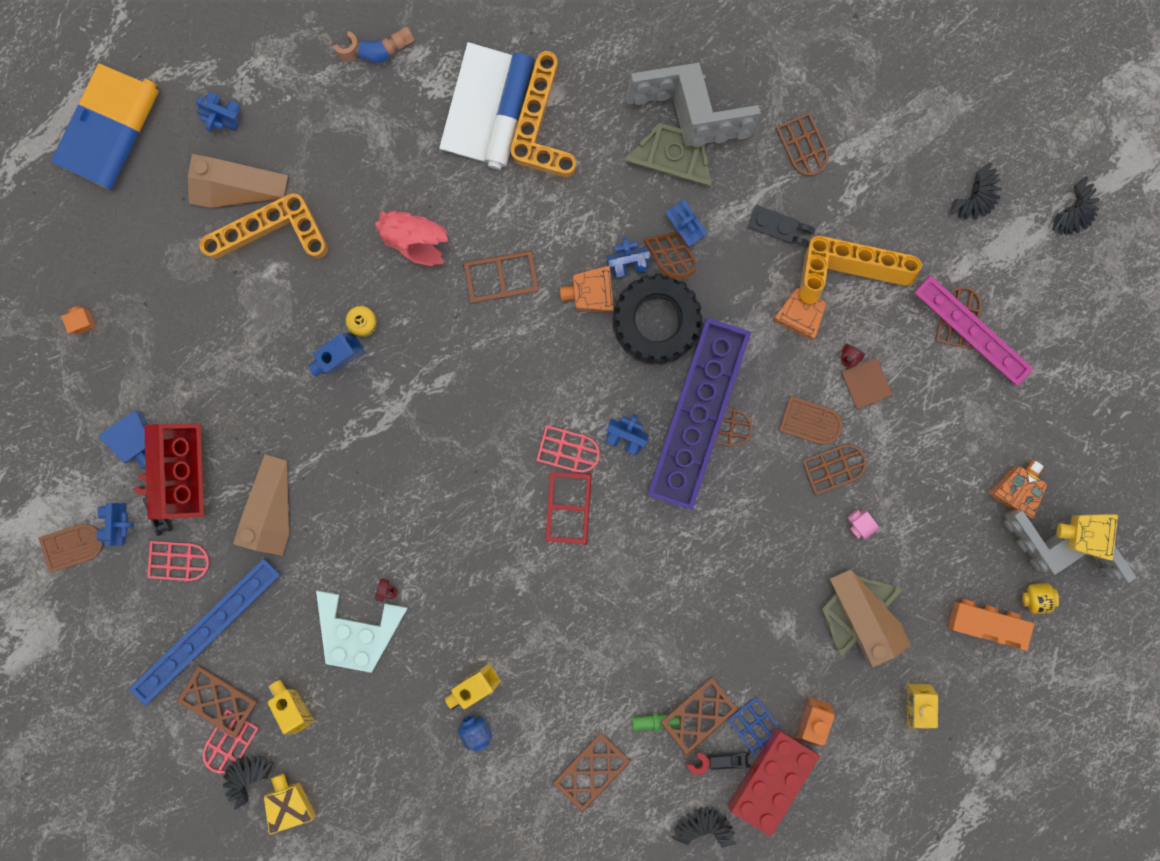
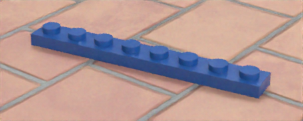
(204, 631)

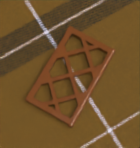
(199, 710)
(717, 720)
(611, 774)

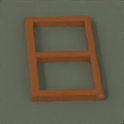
(498, 259)

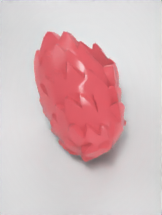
(412, 236)

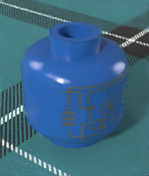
(474, 733)

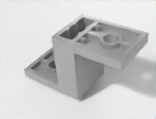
(692, 104)
(1054, 554)

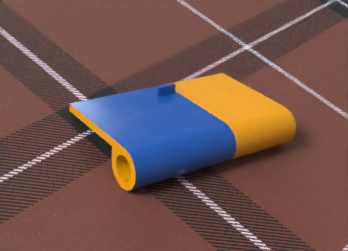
(105, 126)

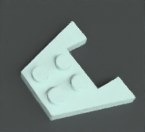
(353, 642)

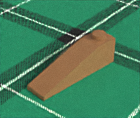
(226, 183)
(265, 516)
(873, 625)

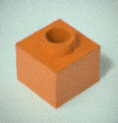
(78, 320)

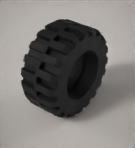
(657, 287)

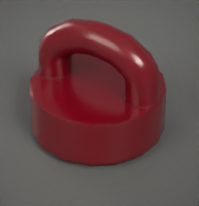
(853, 352)
(382, 588)

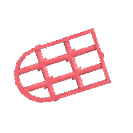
(558, 454)
(168, 567)
(218, 749)

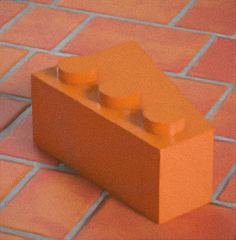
(990, 624)

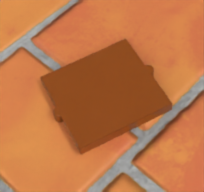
(866, 383)

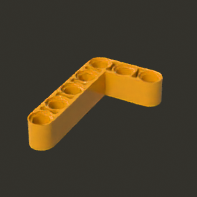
(535, 120)
(266, 226)
(853, 259)

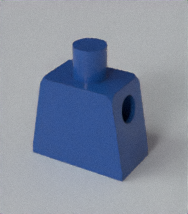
(342, 349)
(127, 438)

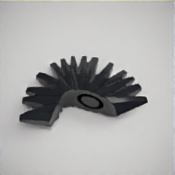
(981, 196)
(1080, 212)
(244, 774)
(704, 826)

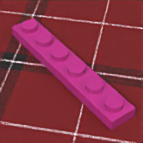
(973, 330)

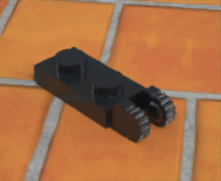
(779, 226)

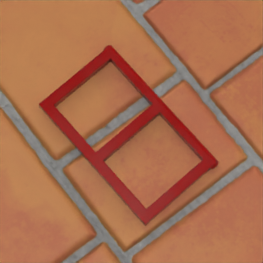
(565, 507)

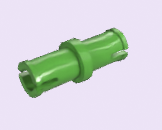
(653, 722)

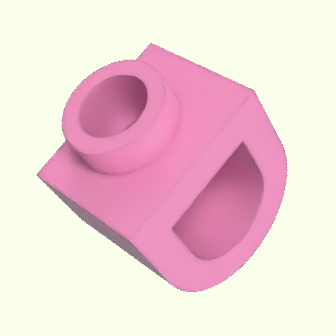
(862, 524)

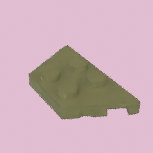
(666, 153)
(837, 621)

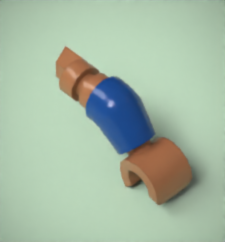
(374, 51)

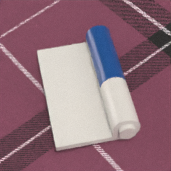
(487, 105)

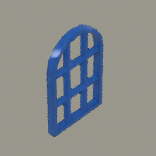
(749, 726)

